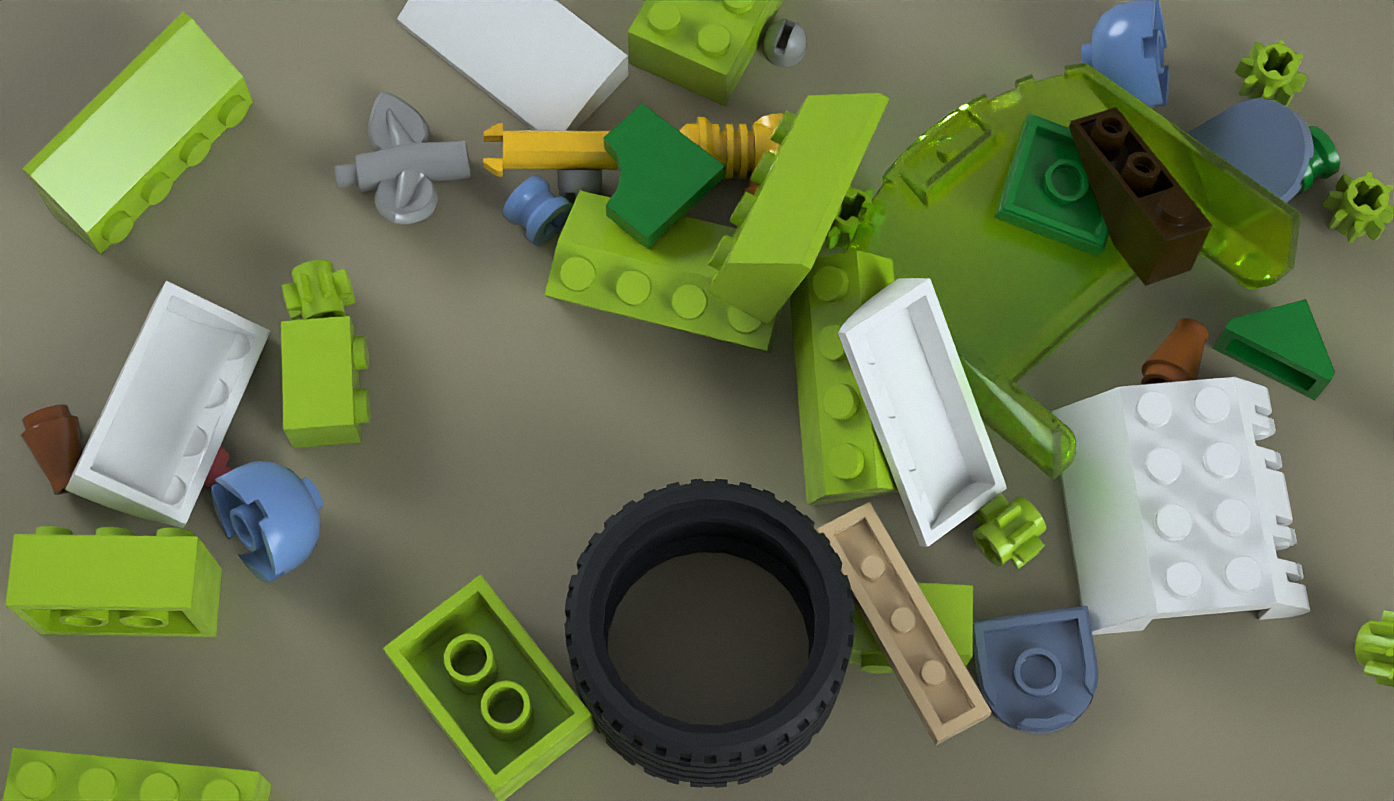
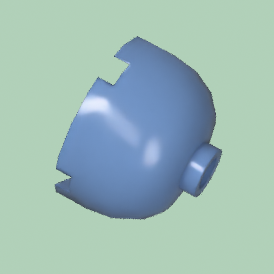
(1130, 50)
(270, 514)

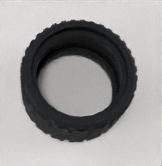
(711, 520)

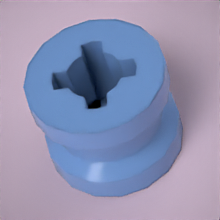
(537, 210)

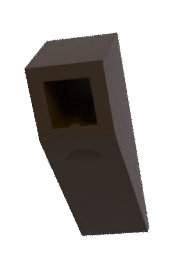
(1139, 199)

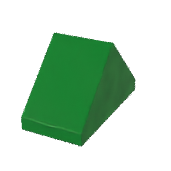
(1280, 345)

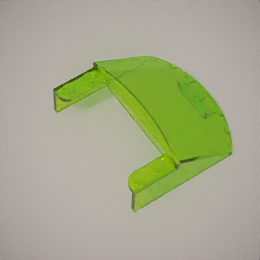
(1020, 293)

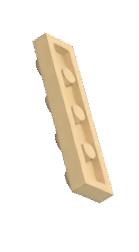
(905, 625)

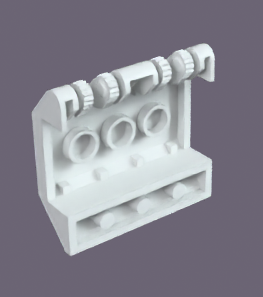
(1178, 505)

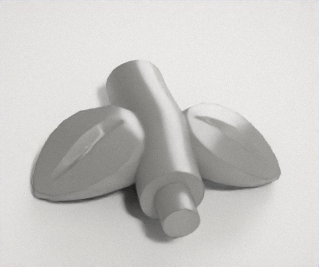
(403, 162)

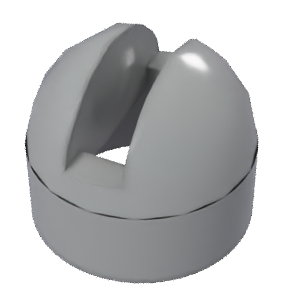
(795, 46)
(573, 181)

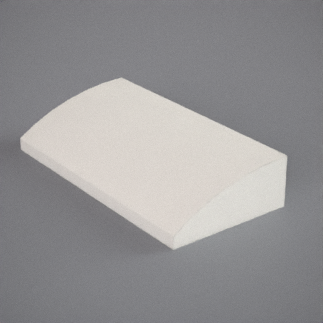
(523, 55)
(921, 407)
(169, 409)

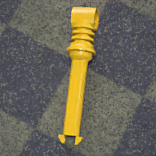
(585, 149)

